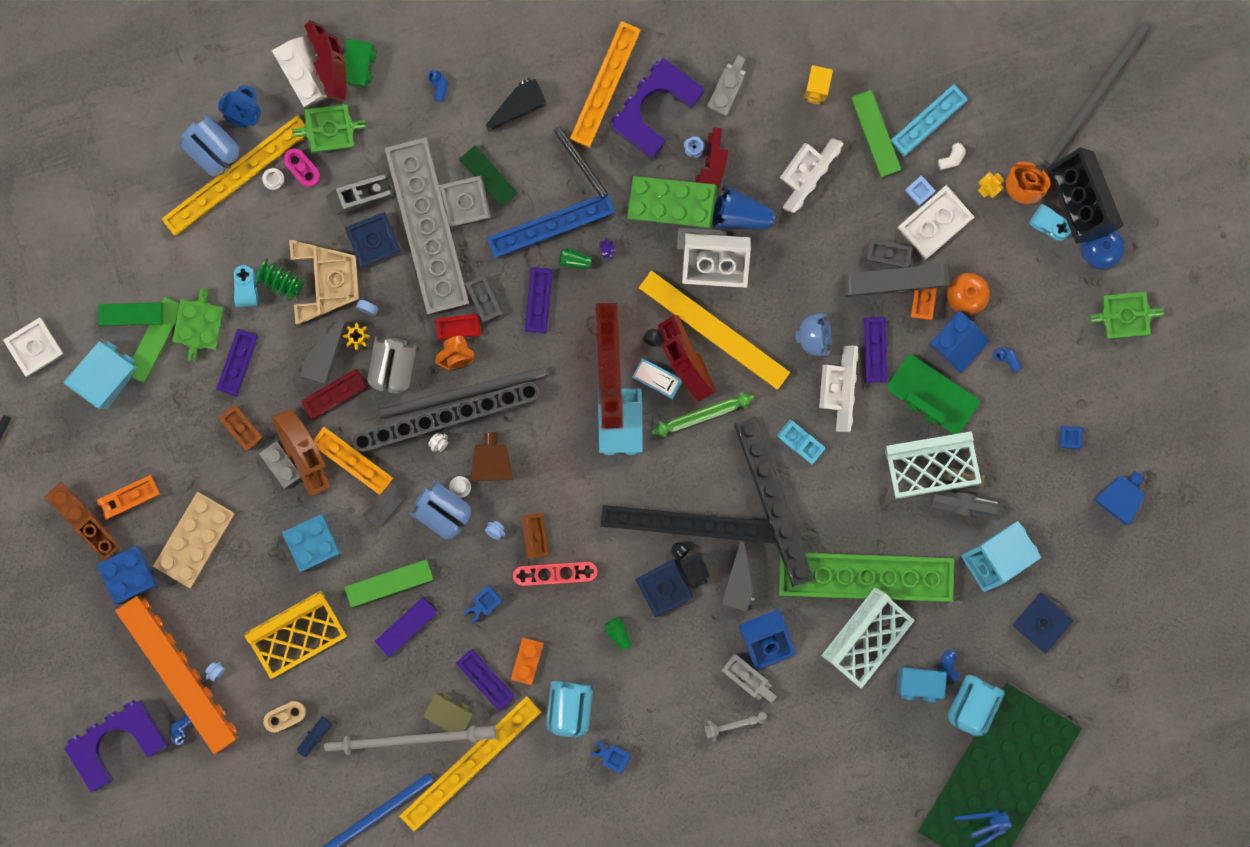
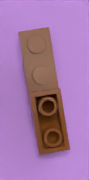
(304, 451)
(82, 520)

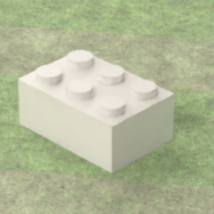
(716, 260)

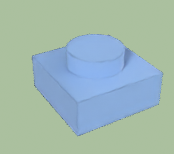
(920, 190)

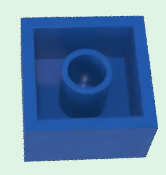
(127, 575)

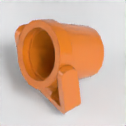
(456, 352)

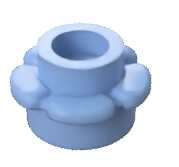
(700, 146)
(495, 530)
(214, 671)

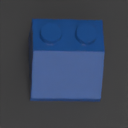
(959, 341)
(767, 639)

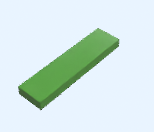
(876, 133)
(154, 341)
(389, 583)

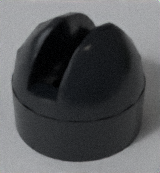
(652, 337)
(680, 550)

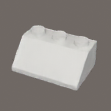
(297, 61)

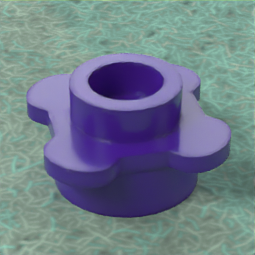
(607, 248)

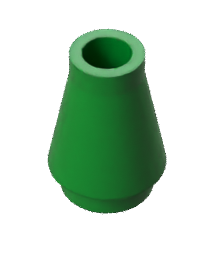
(574, 260)
(617, 632)

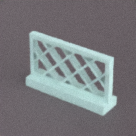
(925, 448)
(857, 629)

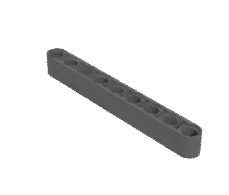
(437, 424)

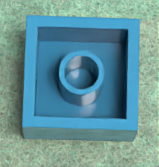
(311, 543)
(921, 683)

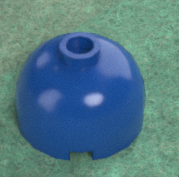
(1104, 251)

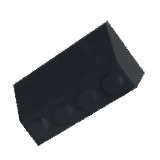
(1084, 196)

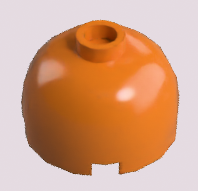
(1026, 183)
(968, 294)

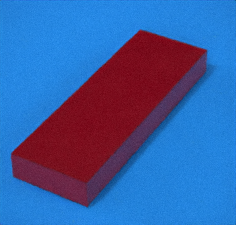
(334, 394)

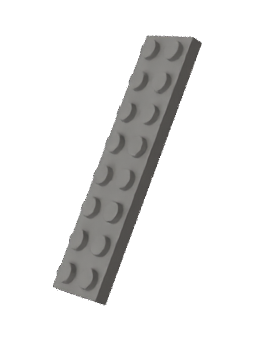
(427, 226)

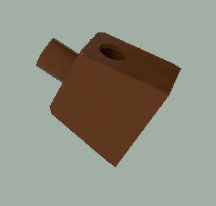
(491, 460)

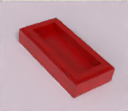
(458, 325)

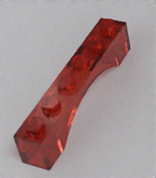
(609, 366)

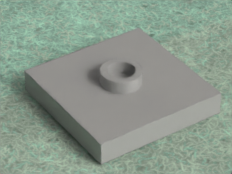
(465, 201)

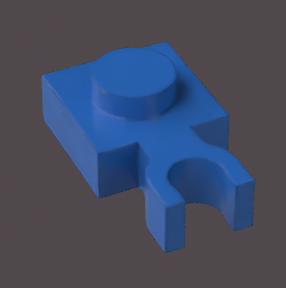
(485, 602)
(613, 758)

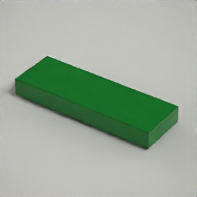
(130, 314)

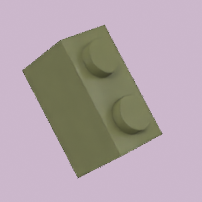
(448, 714)

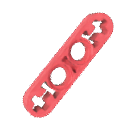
(555, 573)

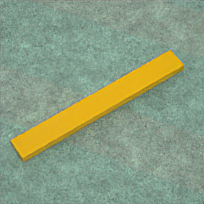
(234, 177)
(714, 330)
(469, 764)

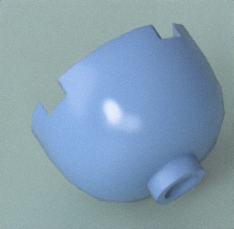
(815, 335)

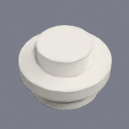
(273, 179)
(438, 442)
(460, 486)

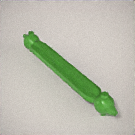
(703, 414)

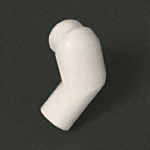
(955, 158)

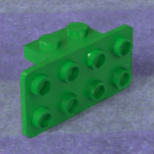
(932, 395)

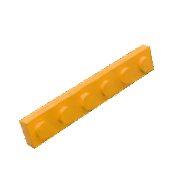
(605, 84)

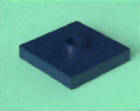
(372, 240)
(664, 588)
(1042, 623)

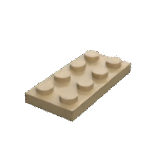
(194, 540)

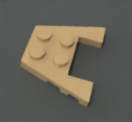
(334, 280)

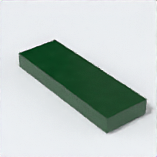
(492, 179)

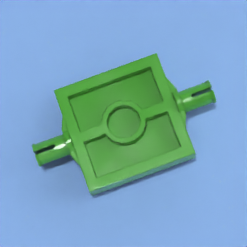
(328, 128)
(1126, 315)
(197, 324)

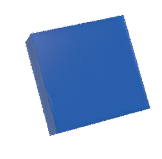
(1071, 437)

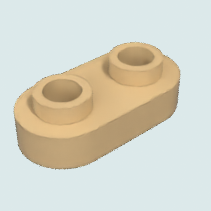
(285, 716)

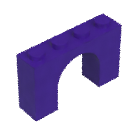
(665, 79)
(85, 750)

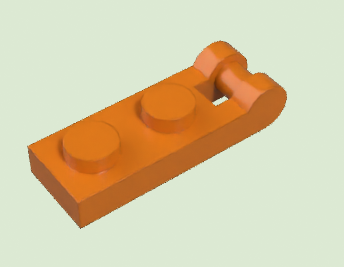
(129, 497)

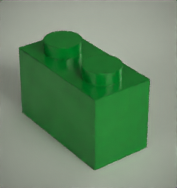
(358, 61)

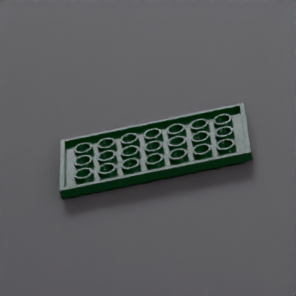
(1001, 772)

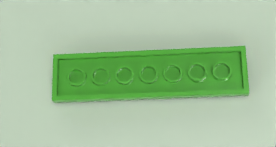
(859, 574)

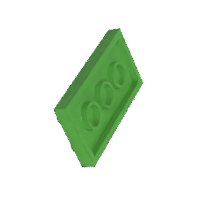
(672, 202)

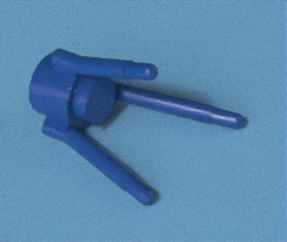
(998, 825)

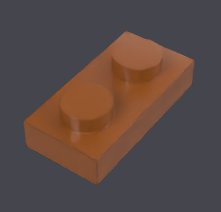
(241, 428)
(535, 535)

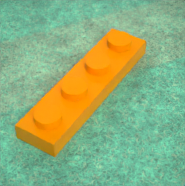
(352, 461)

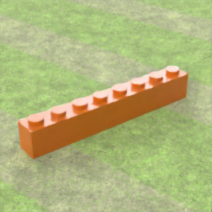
(177, 674)

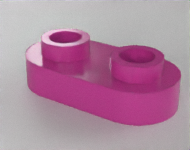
(302, 168)

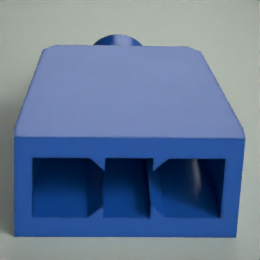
(1122, 497)

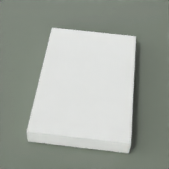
(935, 222)

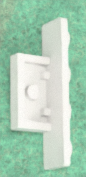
(806, 170)
(839, 386)

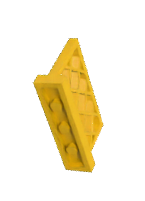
(282, 621)

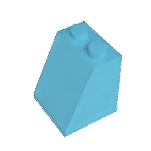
(102, 375)
(630, 437)
(1001, 556)

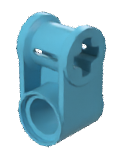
(1048, 222)
(245, 291)

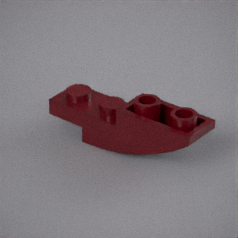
(331, 62)
(715, 160)
(684, 360)

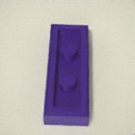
(538, 300)
(875, 350)
(237, 362)
(405, 627)
(485, 679)

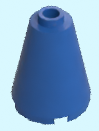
(740, 211)

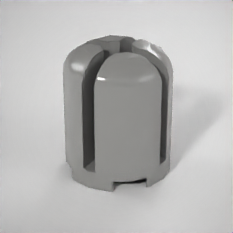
(401, 366)

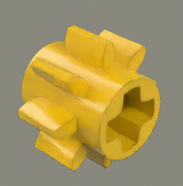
(991, 185)
(361, 341)

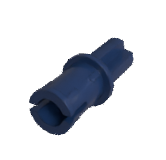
(314, 736)

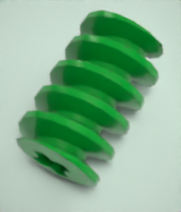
(279, 280)

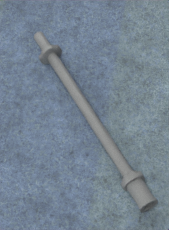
(472, 734)

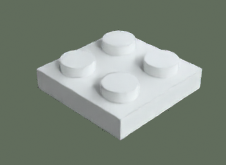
(33, 347)

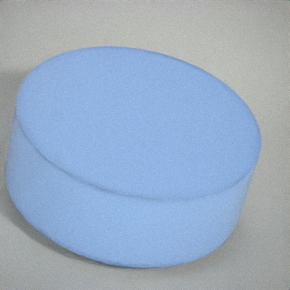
(367, 307)

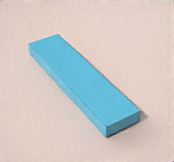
(929, 120)

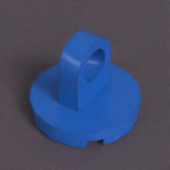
(240, 108)

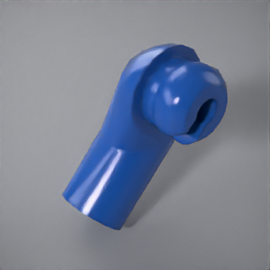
(439, 83)
(1008, 356)
(947, 664)
(178, 730)

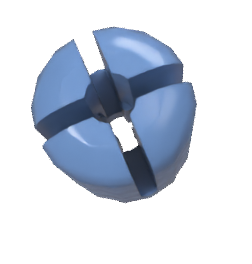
(210, 146)
(446, 500)

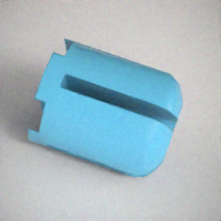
(975, 706)
(569, 709)

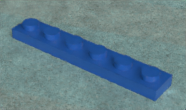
(550, 225)

